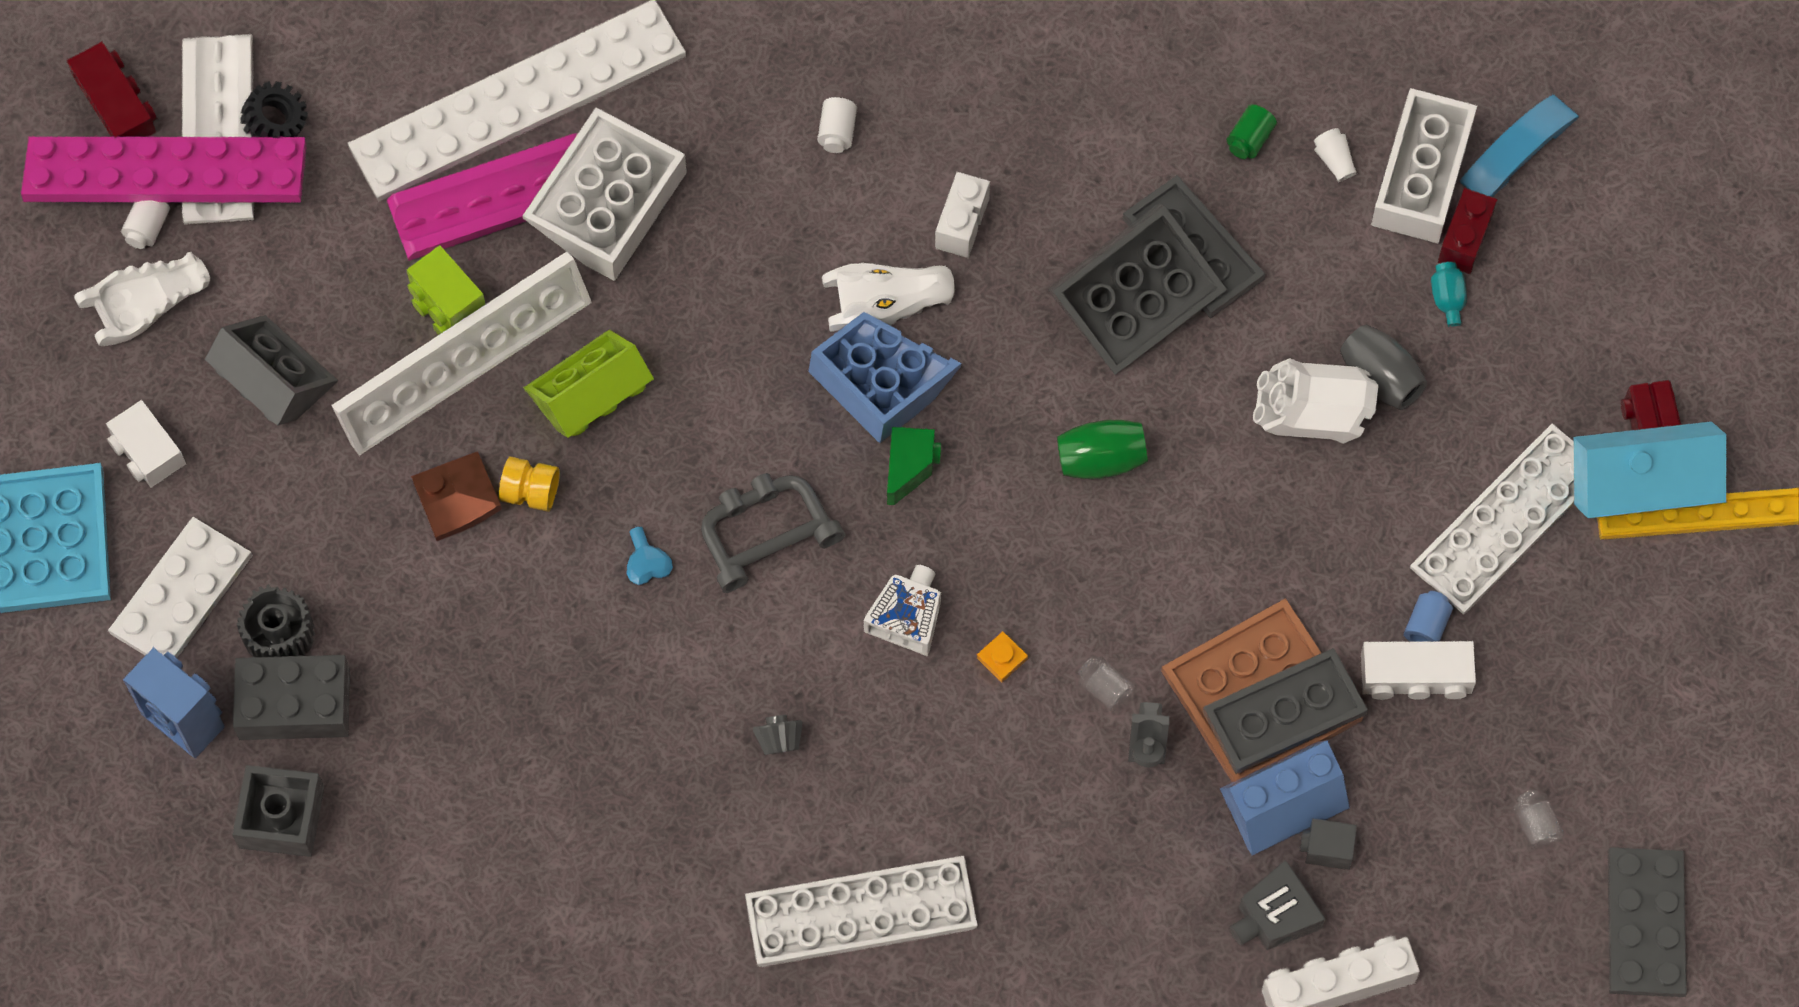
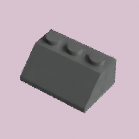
(269, 368)

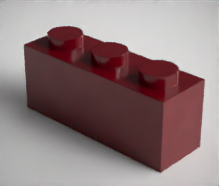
(112, 93)

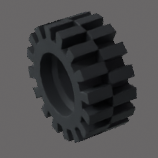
(277, 98)

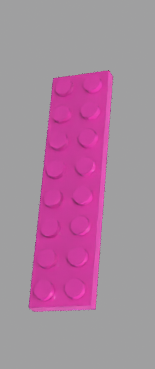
(164, 169)

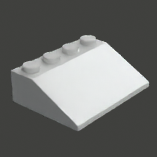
(606, 192)

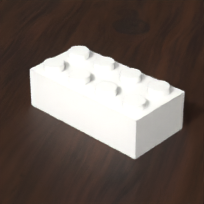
(1424, 165)

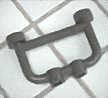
(765, 489)

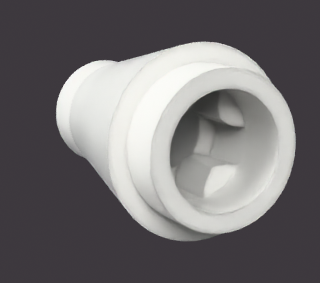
(1335, 153)

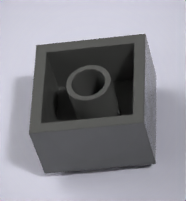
(278, 811)

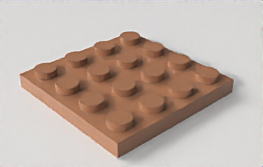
(1240, 659)

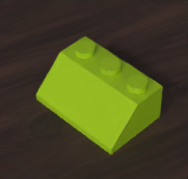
(590, 383)

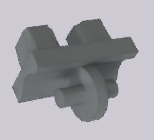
(1148, 735)

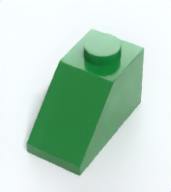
(910, 460)

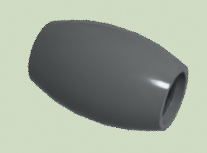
(1389, 364)

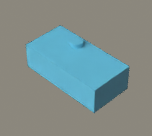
(1649, 469)

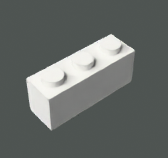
(1418, 669)

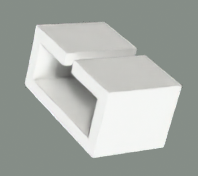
(958, 222)
(145, 444)

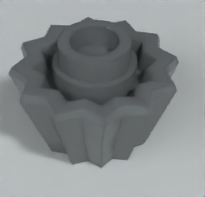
(779, 734)

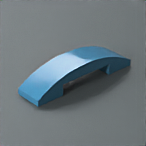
(1518, 145)

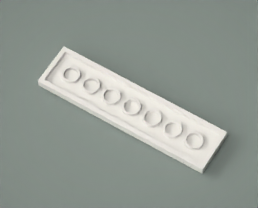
(462, 353)

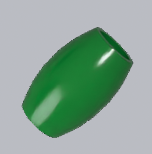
(1102, 449)

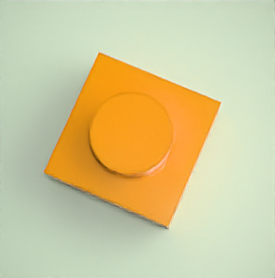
(1002, 656)

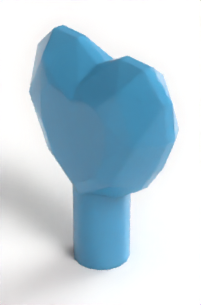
(646, 560)

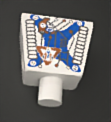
(906, 611)

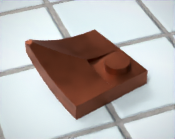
(456, 495)

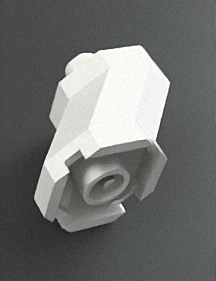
(1315, 400)

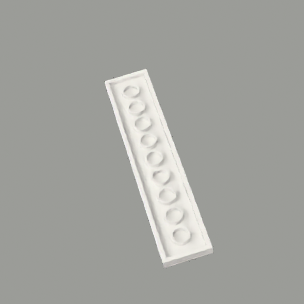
(516, 100)

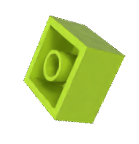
(442, 290)

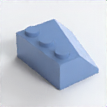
(879, 374)

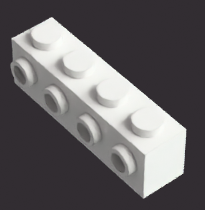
(1346, 978)

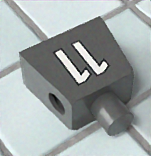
(1277, 910)

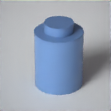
(1428, 618)

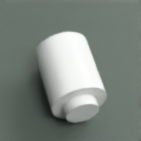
(837, 124)
(144, 223)

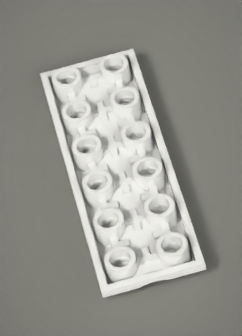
(214, 89)
(1502, 522)
(861, 911)

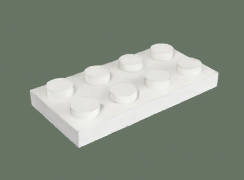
(181, 590)

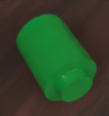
(1251, 132)

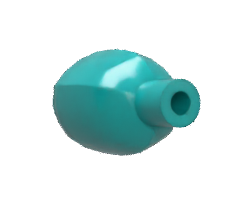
(1449, 291)

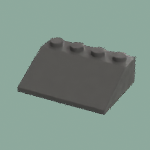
(1137, 288)

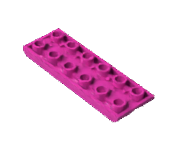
(473, 200)

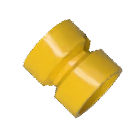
(524, 482)

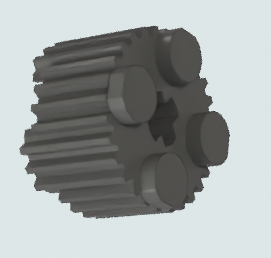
(271, 607)

